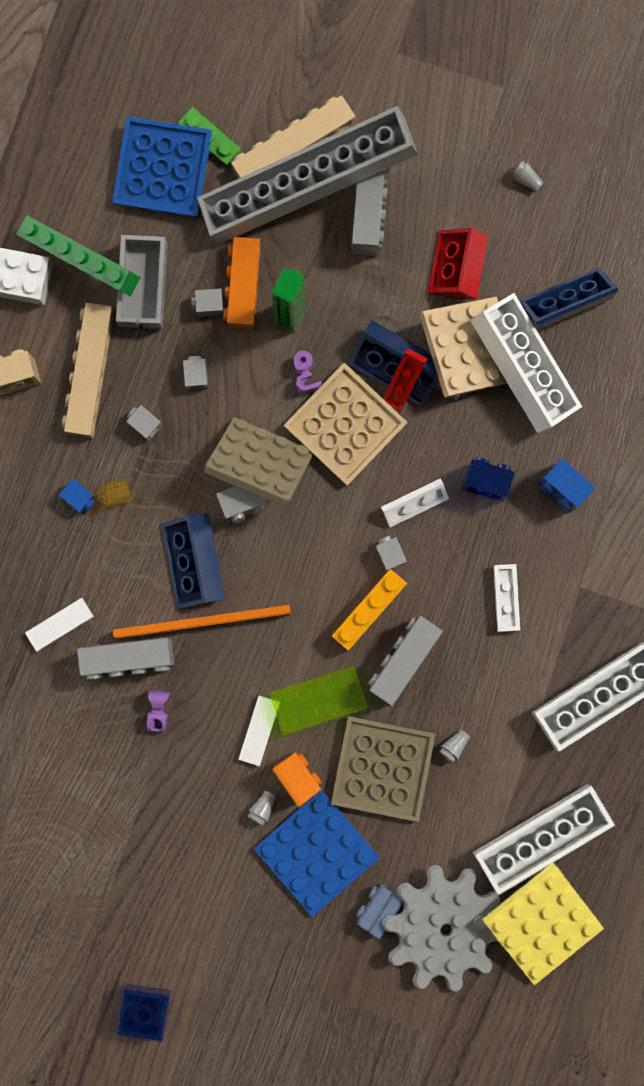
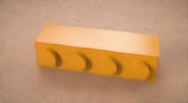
(369, 609)

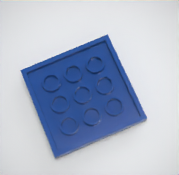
(162, 166)
(316, 853)

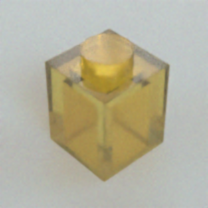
(115, 493)

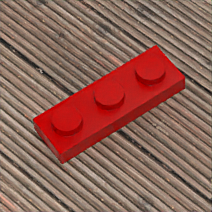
(404, 379)

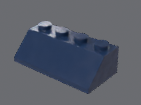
(569, 298)
(380, 355)
(192, 560)

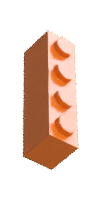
(243, 283)

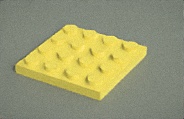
(543, 923)

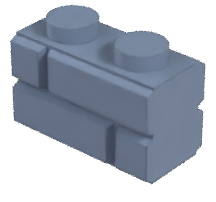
(382, 903)

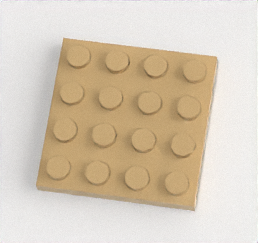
(458, 350)
(345, 424)

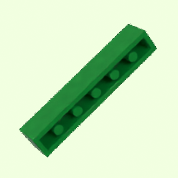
(78, 255)
(289, 299)

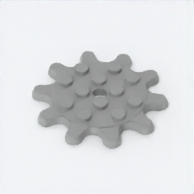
(421, 923)

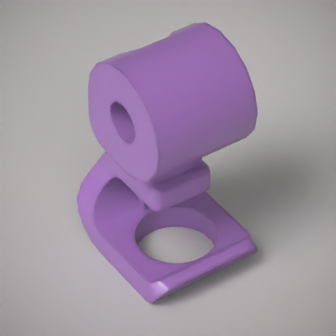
(303, 363)
(157, 717)

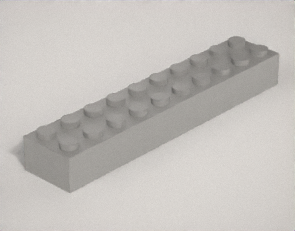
(308, 175)

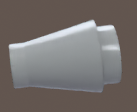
(526, 175)
(454, 746)
(262, 808)

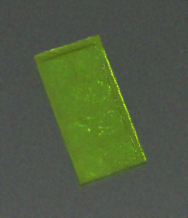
(318, 700)

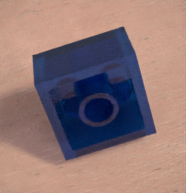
(488, 479)
(144, 1012)

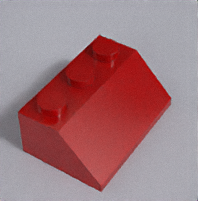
(458, 263)

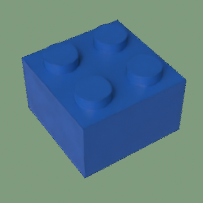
(566, 486)

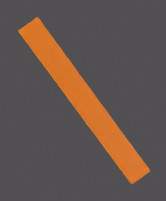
(201, 622)

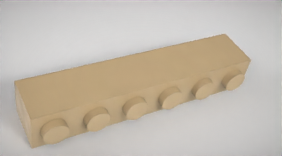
(301, 134)
(88, 371)

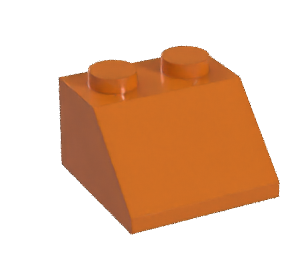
(297, 778)

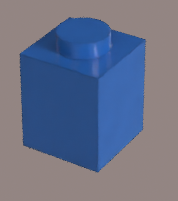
(78, 496)

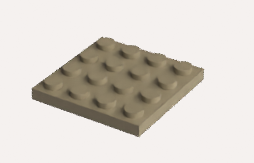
(259, 462)
(383, 769)

